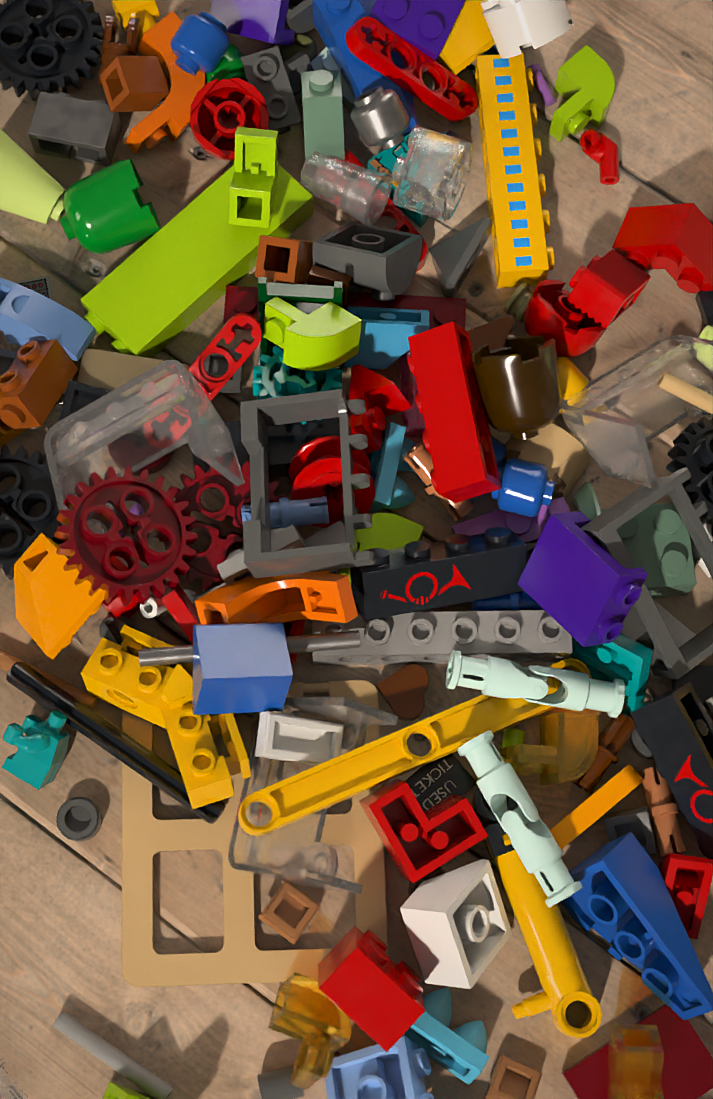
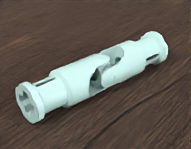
(510, 680)
(523, 825)

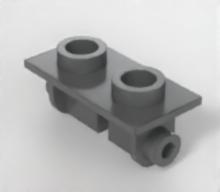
(268, 75)

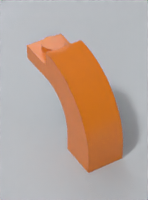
(174, 113)
(280, 599)

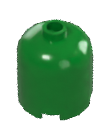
(108, 209)

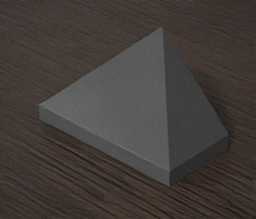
(457, 255)

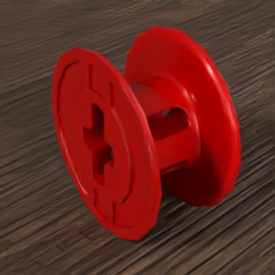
(318, 473)

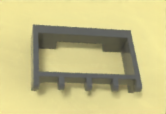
(255, 418)
(667, 658)

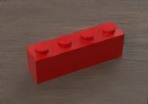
(452, 413)

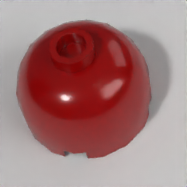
(220, 110)
(556, 319)

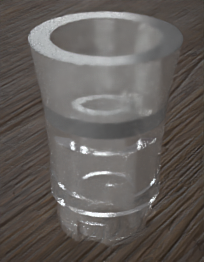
(347, 186)

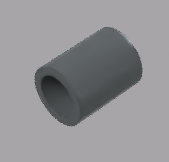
(276, 1085)

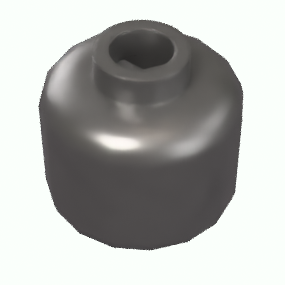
(380, 118)

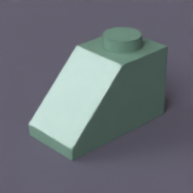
(323, 113)

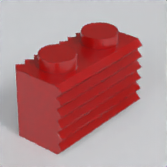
(607, 287)

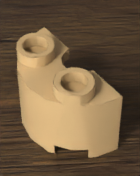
(555, 449)

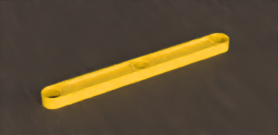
(390, 756)

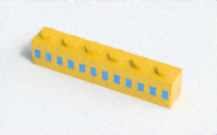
(511, 171)

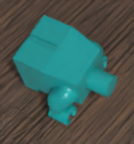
(40, 751)

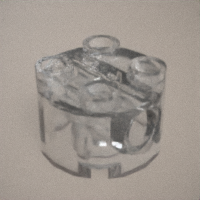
(432, 173)

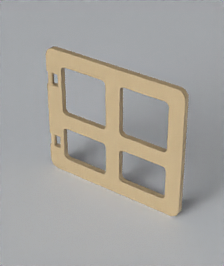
(239, 958)

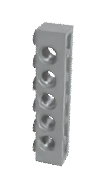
(433, 636)

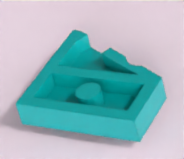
(619, 660)

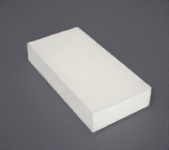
(297, 739)

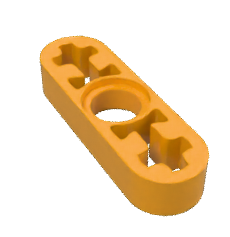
(596, 805)

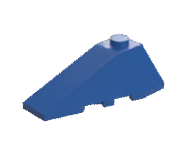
(332, 21)
(636, 915)

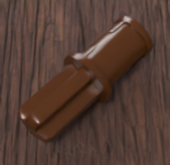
(609, 745)

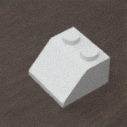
(457, 924)

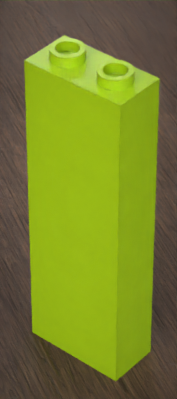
(186, 267)

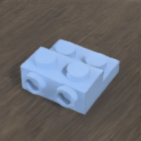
(380, 1074)

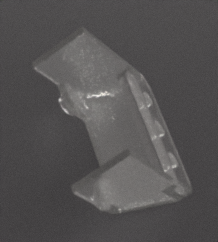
(627, 409)
(136, 428)
(296, 849)

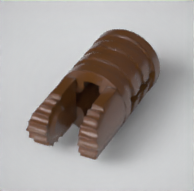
(111, 49)

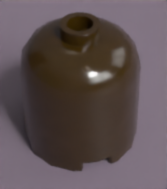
(519, 384)

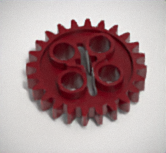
(91, 551)
(205, 560)

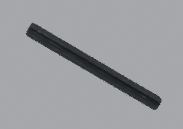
(108, 737)

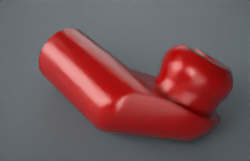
(604, 153)

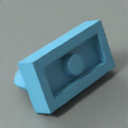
(390, 489)
(458, 1050)

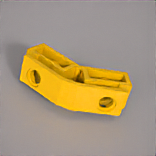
(166, 698)

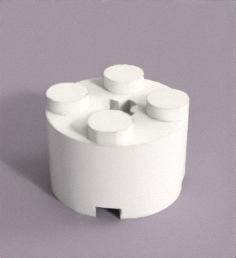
(525, 23)

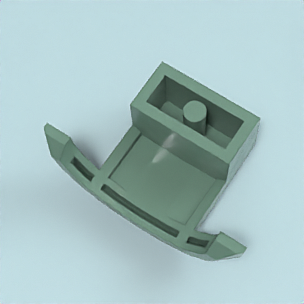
(654, 541)

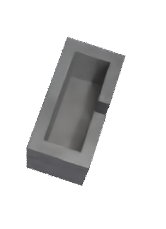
(68, 122)

